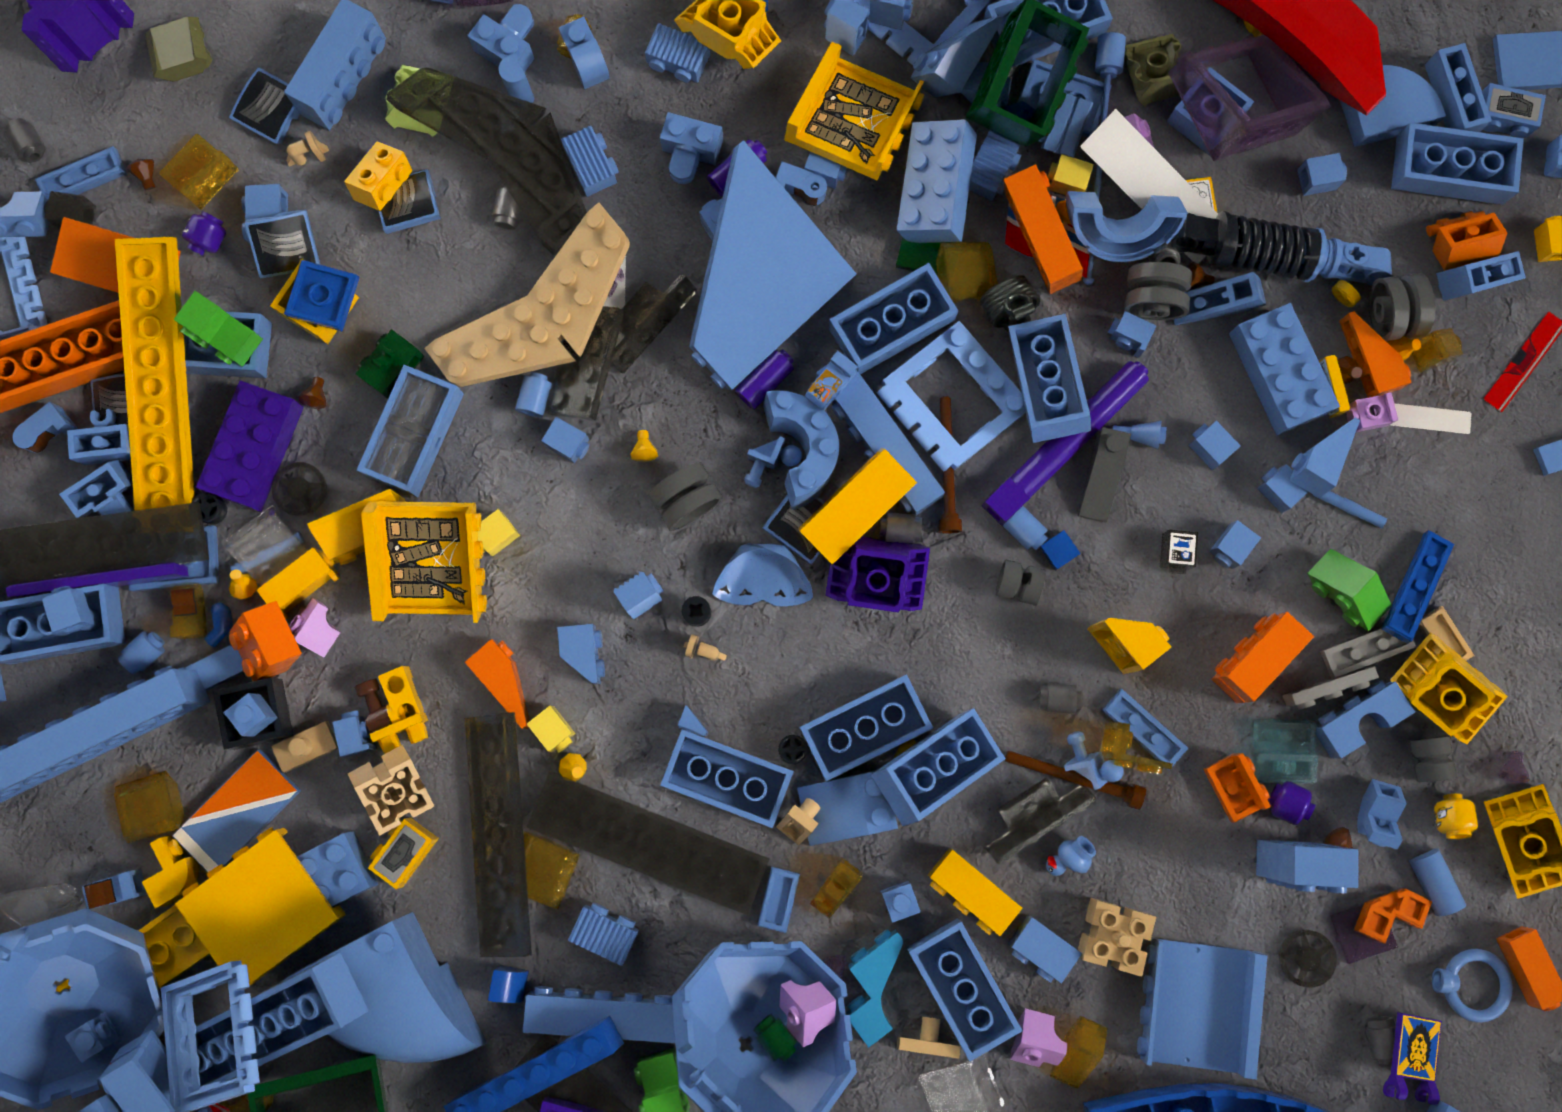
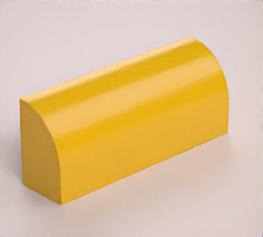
(857, 505)

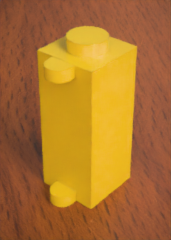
(299, 580)

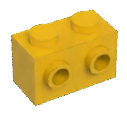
(378, 176)

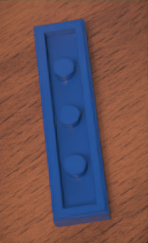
(1417, 587)

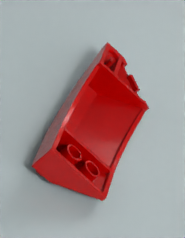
(1328, 40)

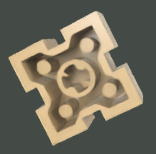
(391, 790)
(1116, 936)

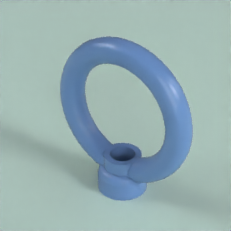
(1448, 982)

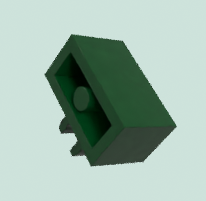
(386, 362)

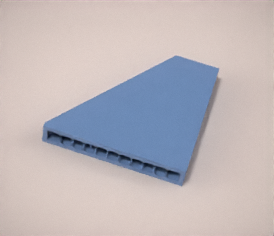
(762, 273)

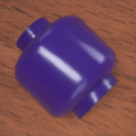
(204, 233)
(1291, 802)

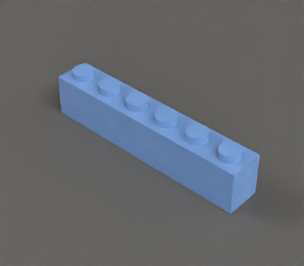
(877, 430)
(573, 1011)

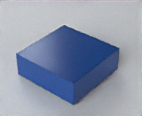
(1059, 550)

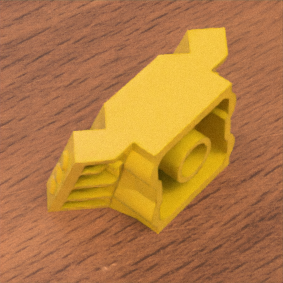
(731, 28)
(1448, 689)
(1528, 839)

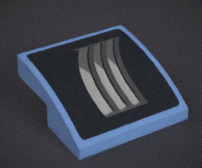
(265, 106)
(411, 204)
(281, 242)
(110, 393)
(784, 527)

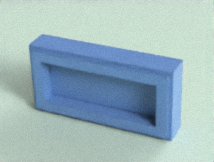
(778, 899)

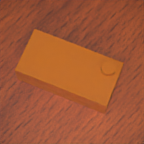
(1043, 228)

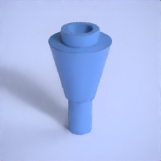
(1148, 433)

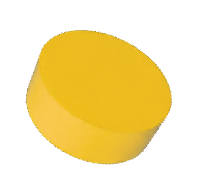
(1346, 293)

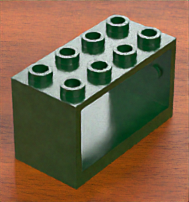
(1051, 25)
(319, 1076)

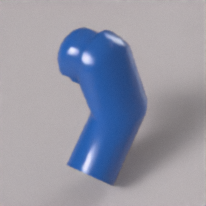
(222, 624)

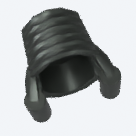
(1009, 299)

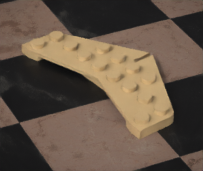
(558, 308)

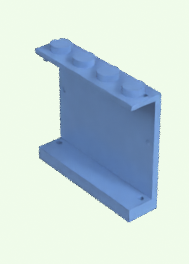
(1203, 1007)

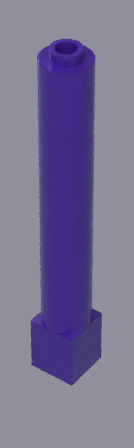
(1058, 451)

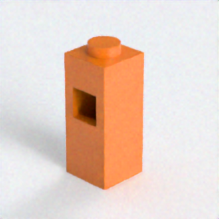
(1532, 968)

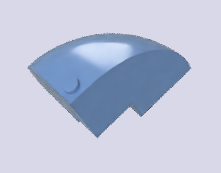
(410, 999)

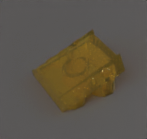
(966, 269)
(148, 806)
(548, 869)

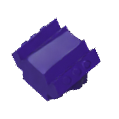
(74, 28)
(880, 575)

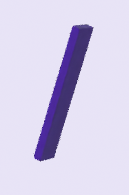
(113, 578)

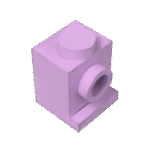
(1382, 408)

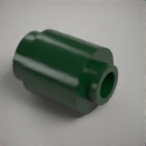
(775, 1038)

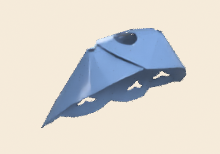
(763, 572)

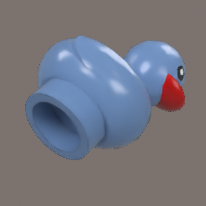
(1072, 854)

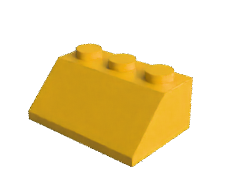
(342, 531)
(1130, 643)

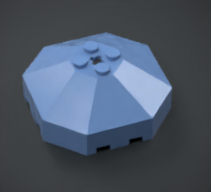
(106, 973)
(726, 1001)

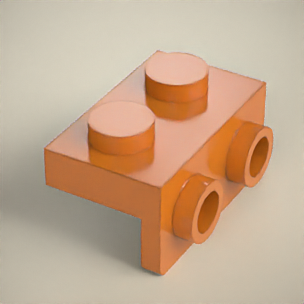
(1237, 786)

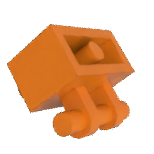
(1467, 239)

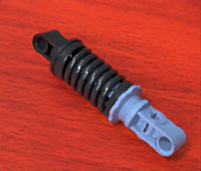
(1280, 249)

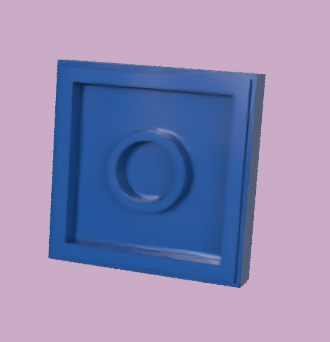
(322, 295)

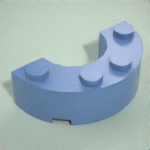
(1124, 238)
(818, 437)

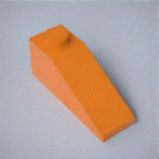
(1380, 363)
(500, 676)

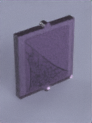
(1354, 944)

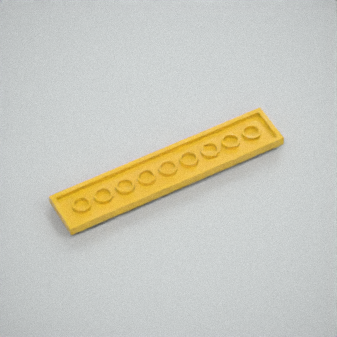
(154, 371)

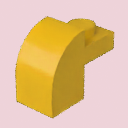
(176, 875)

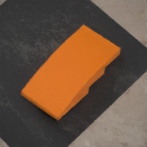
(87, 254)

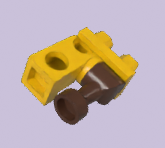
(400, 715)

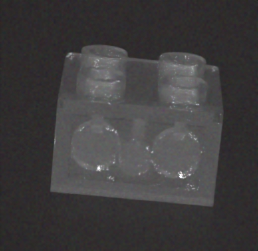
(265, 546)
(962, 1087)

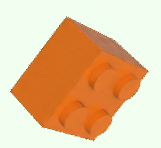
(264, 642)

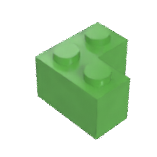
(212, 326)
(1351, 587)
(660, 1083)

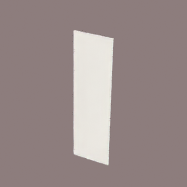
(1140, 168)

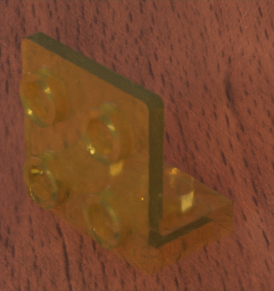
(199, 171)
(1114, 745)

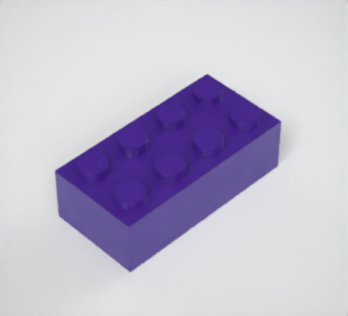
(250, 446)

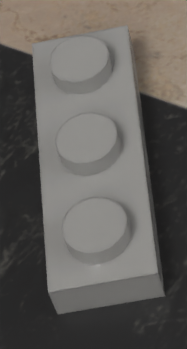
(1362, 652)
(1331, 688)

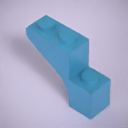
(872, 971)

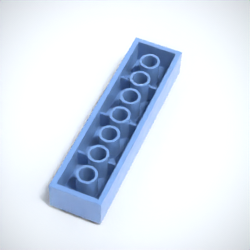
(99, 729)
(283, 1018)

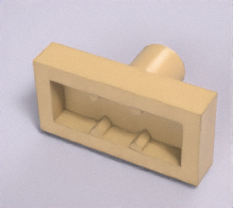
(305, 746)
(799, 821)
(929, 1041)

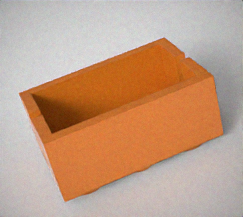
(1261, 657)

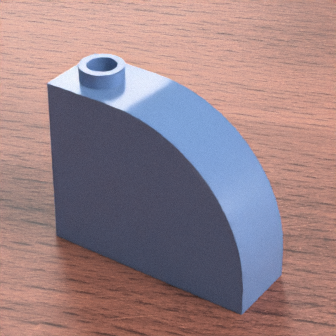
(1406, 101)

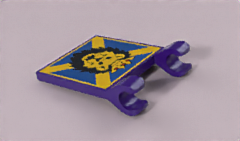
(1415, 1058)

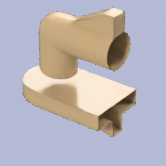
(296, 150)
(703, 650)

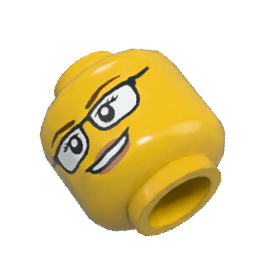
(1455, 816)

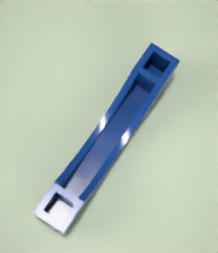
(541, 1071)

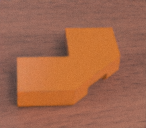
(1379, 913)

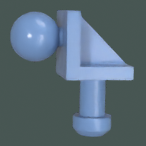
(768, 456)
(1093, 764)

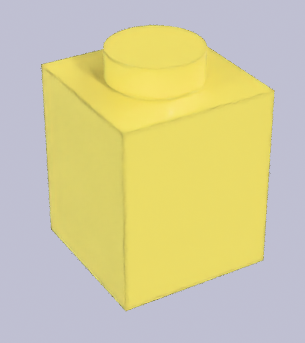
(1069, 175)
(496, 533)
(551, 730)

